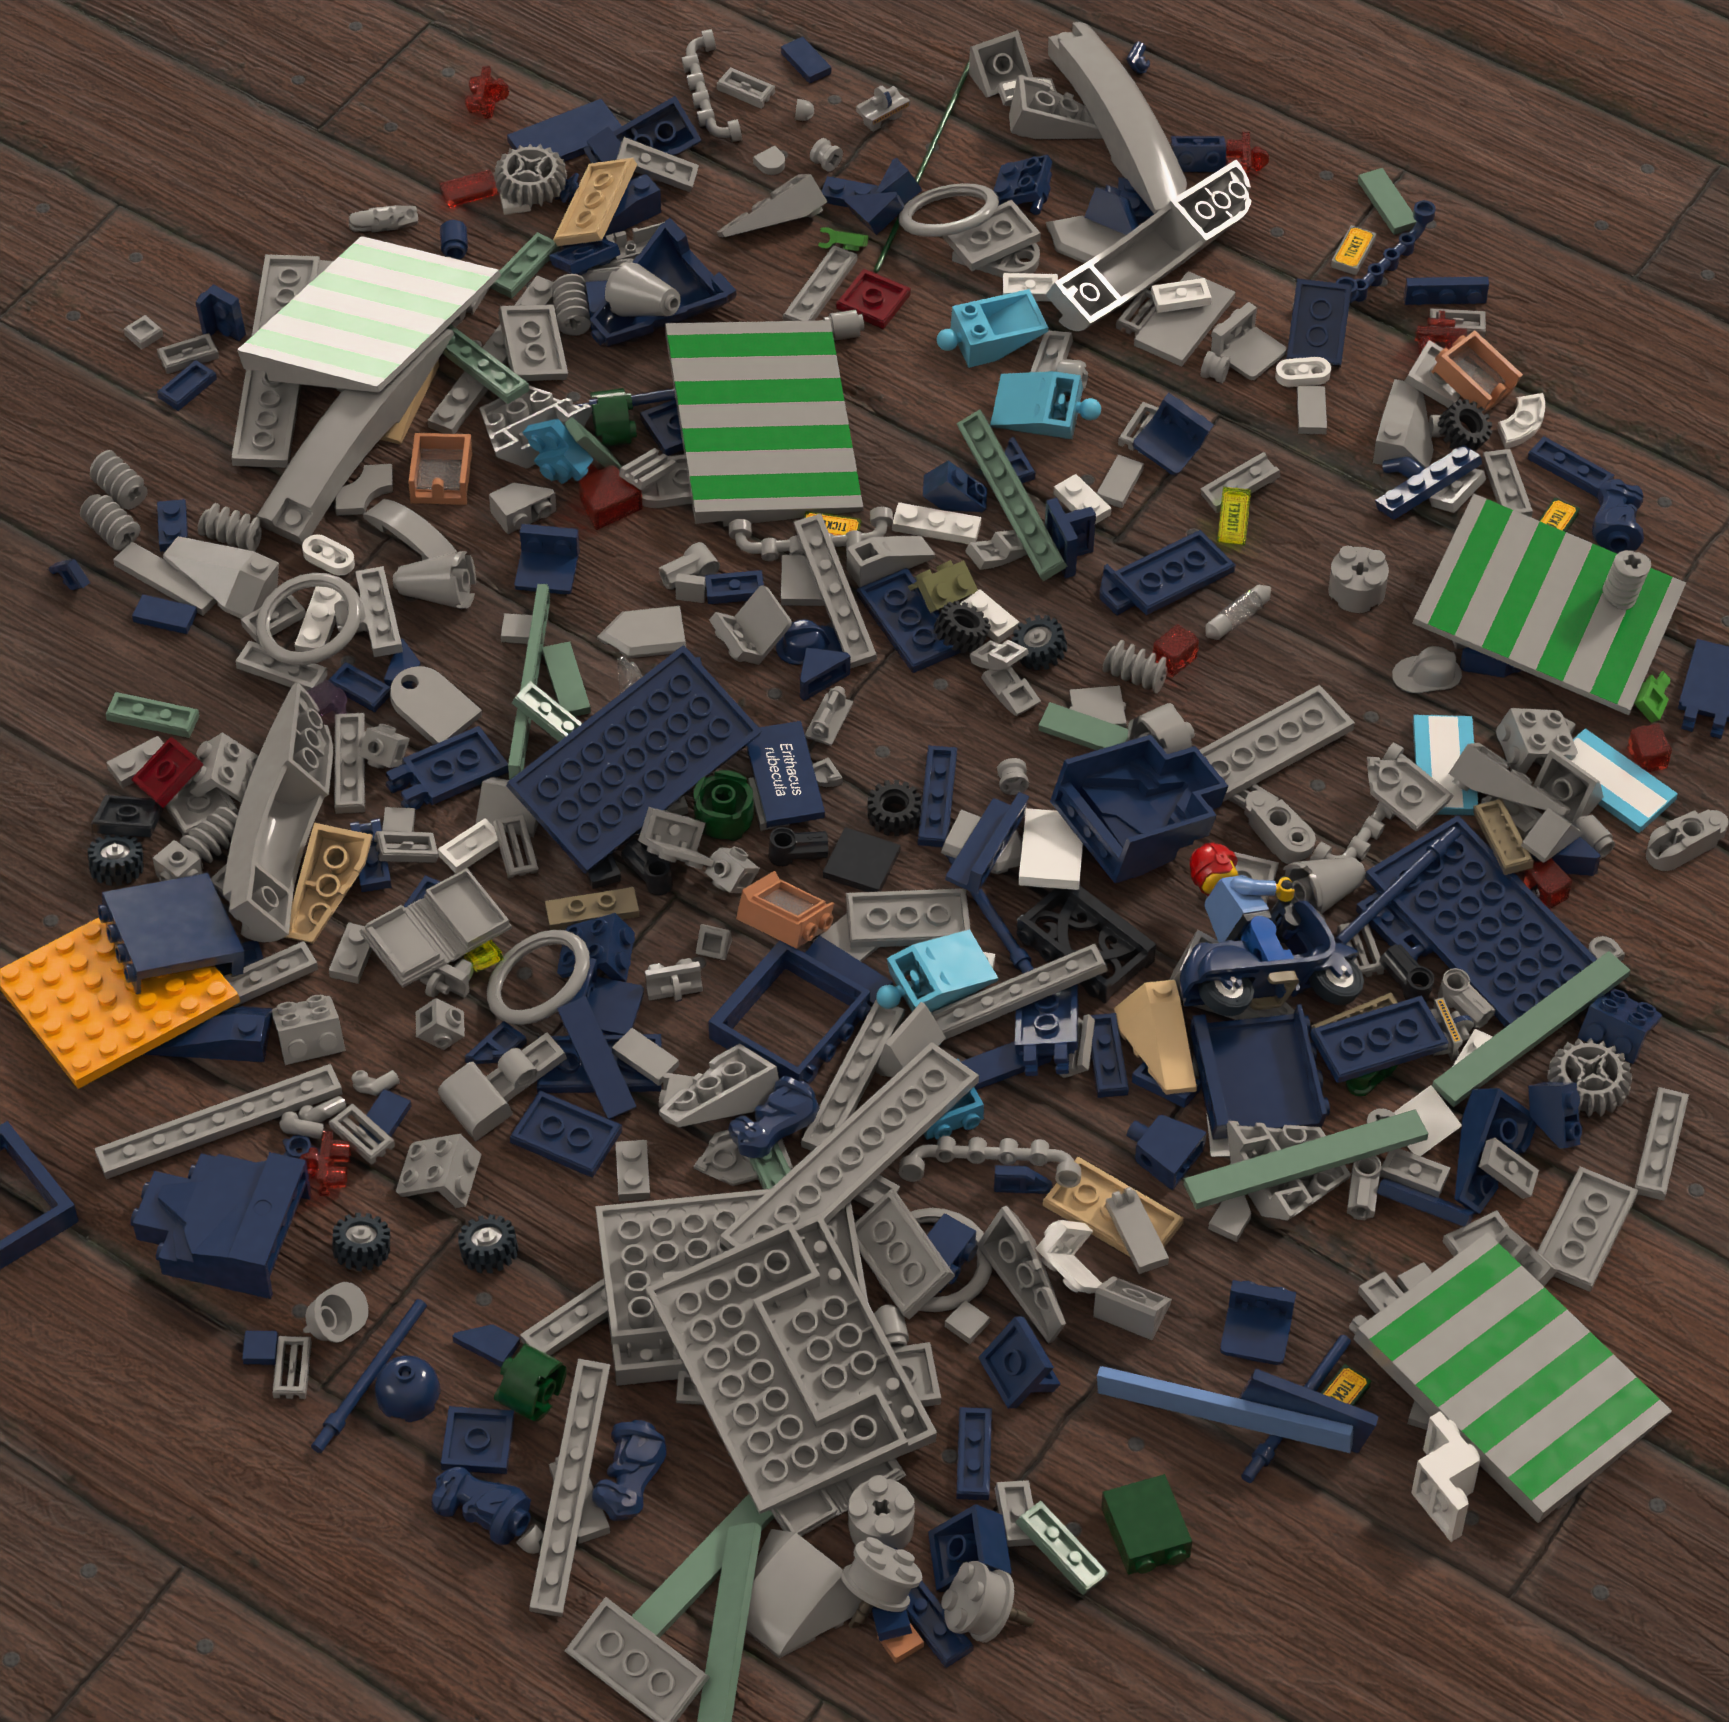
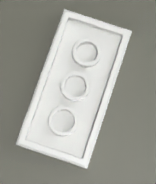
(1049, 852)

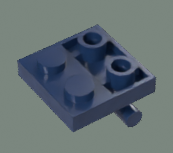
(1025, 182)

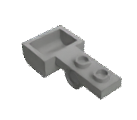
(482, 1100)

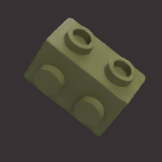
(945, 586)

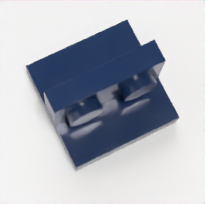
(1070, 532)
(1018, 1364)

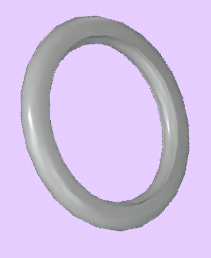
(951, 228)
(324, 652)
(522, 949)
(982, 1272)

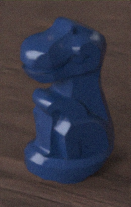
(1615, 521)
(785, 1112)
(635, 1462)
(492, 1505)

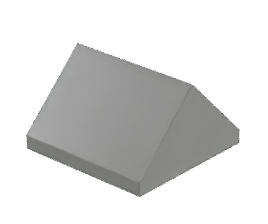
(998, 62)
(1569, 785)
(499, 802)
(909, 1040)
(1130, 1307)

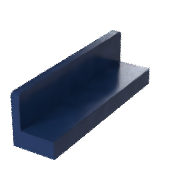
(987, 843)

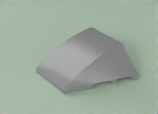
(508, 421)
(1293, 1196)
(795, 1594)

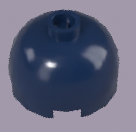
(407, 1388)

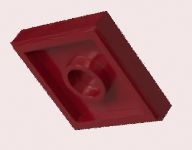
(874, 298)
(167, 772)

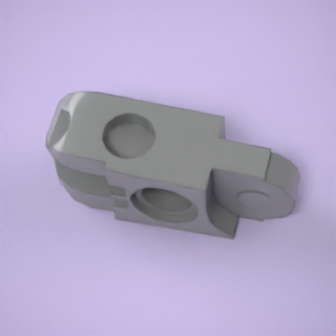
(1685, 838)
(1289, 841)

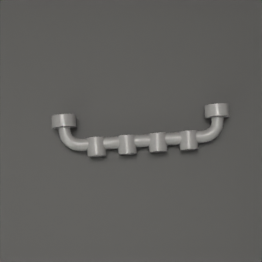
(701, 96)
(769, 547)
(1371, 828)
(1067, 1172)

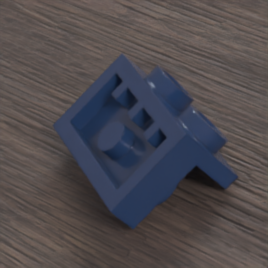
(1199, 153)
(220, 312)

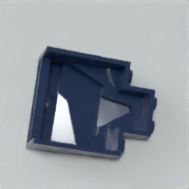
(1138, 803)
(223, 1219)

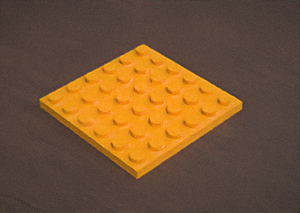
(88, 1013)

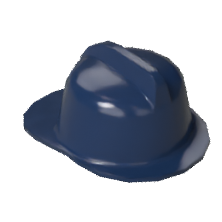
(804, 635)

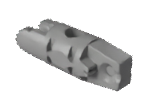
(383, 218)

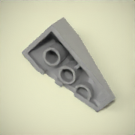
(789, 202)
(229, 574)
(730, 1087)

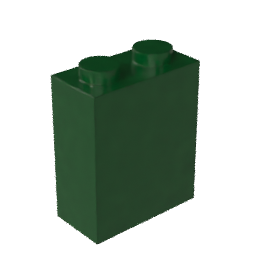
(1146, 1525)

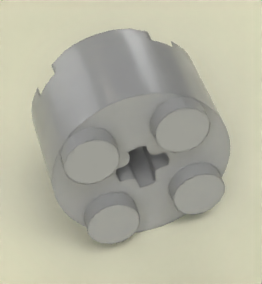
(1358, 578)
(1165, 726)
(881, 1511)

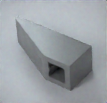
(884, 556)

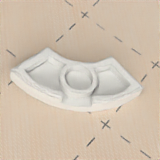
(1524, 421)

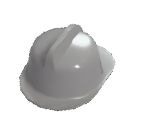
(1429, 671)
(337, 1313)

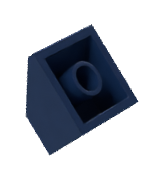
(968, 1537)

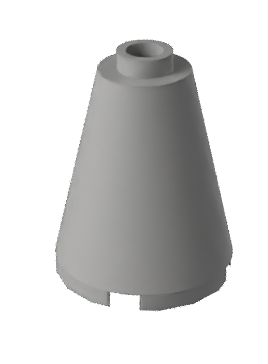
(640, 293)
(439, 580)
(1324, 880)

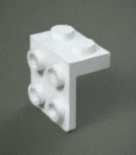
(1058, 1250)

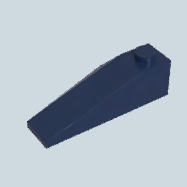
(661, 128)
(638, 204)
(230, 1035)
(1488, 1116)

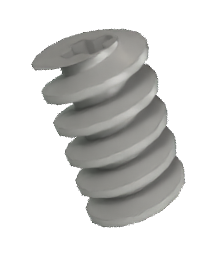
(571, 304)
(118, 480)
(109, 521)
(230, 528)
(1626, 578)
(1136, 667)
(211, 834)

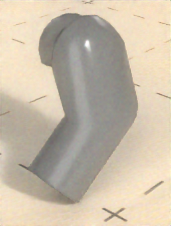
(374, 1086)
(323, 1110)
(293, 1125)

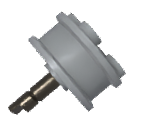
(880, 1578)
(981, 1602)

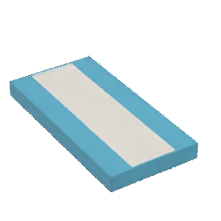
(1437, 747)
(1627, 788)

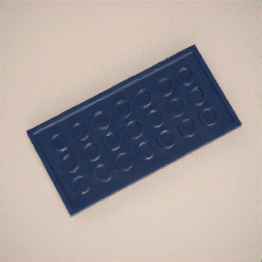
(633, 756)
(1484, 922)

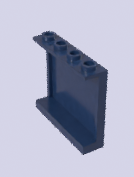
(170, 928)
(1259, 1072)

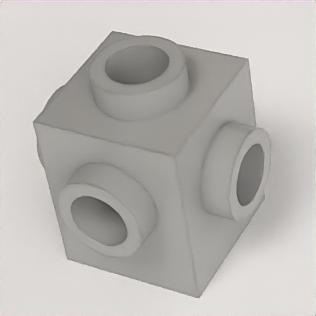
(383, 746)
(176, 862)
(731, 869)
(440, 1024)

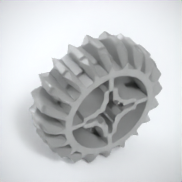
(530, 175)
(1586, 1066)

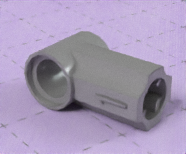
(696, 561)
(1465, 997)
(1364, 1188)

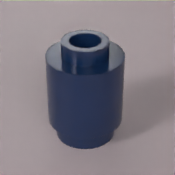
(454, 239)

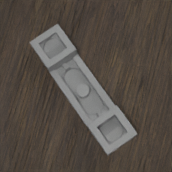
(409, 528)

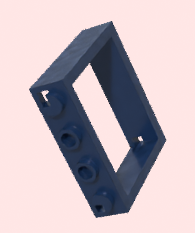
(760, 979)
(47, 1225)

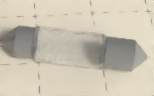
(1238, 611)

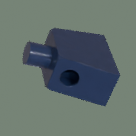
(1167, 1148)

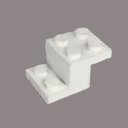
(1446, 1475)

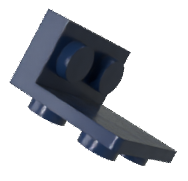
(547, 557)

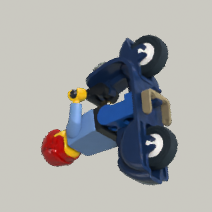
(1249, 960)

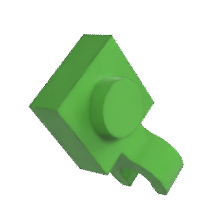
(851, 241)
(1651, 697)

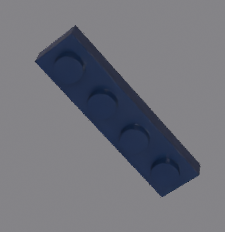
(1428, 482)

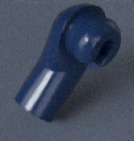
(1136, 59)
(1403, 465)

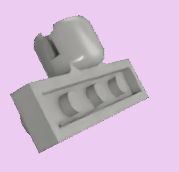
(1053, 356)
(377, 612)

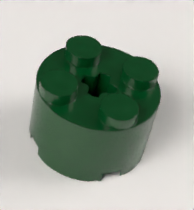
(612, 417)
(724, 805)
(530, 1382)

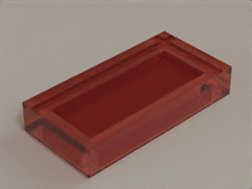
(468, 188)

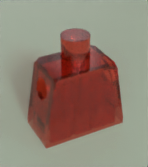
(608, 496)

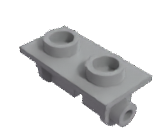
(829, 716)

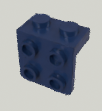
(1173, 435)
(607, 940)
(611, 1001)
(1619, 1023)
(1258, 1322)

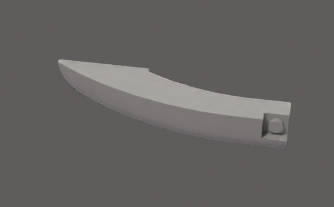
(1120, 114)
(1152, 249)
(339, 445)
(277, 818)

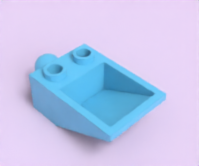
(993, 327)
(1038, 403)
(939, 971)

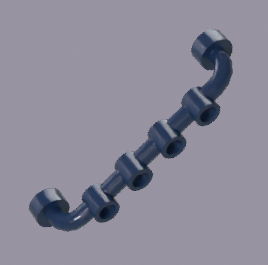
(1423, 213)

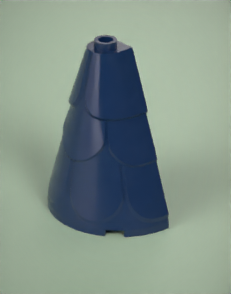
(673, 262)

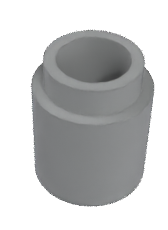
(846, 324)
(1595, 834)
(893, 1325)

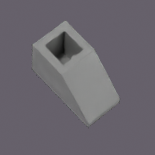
(521, 505)

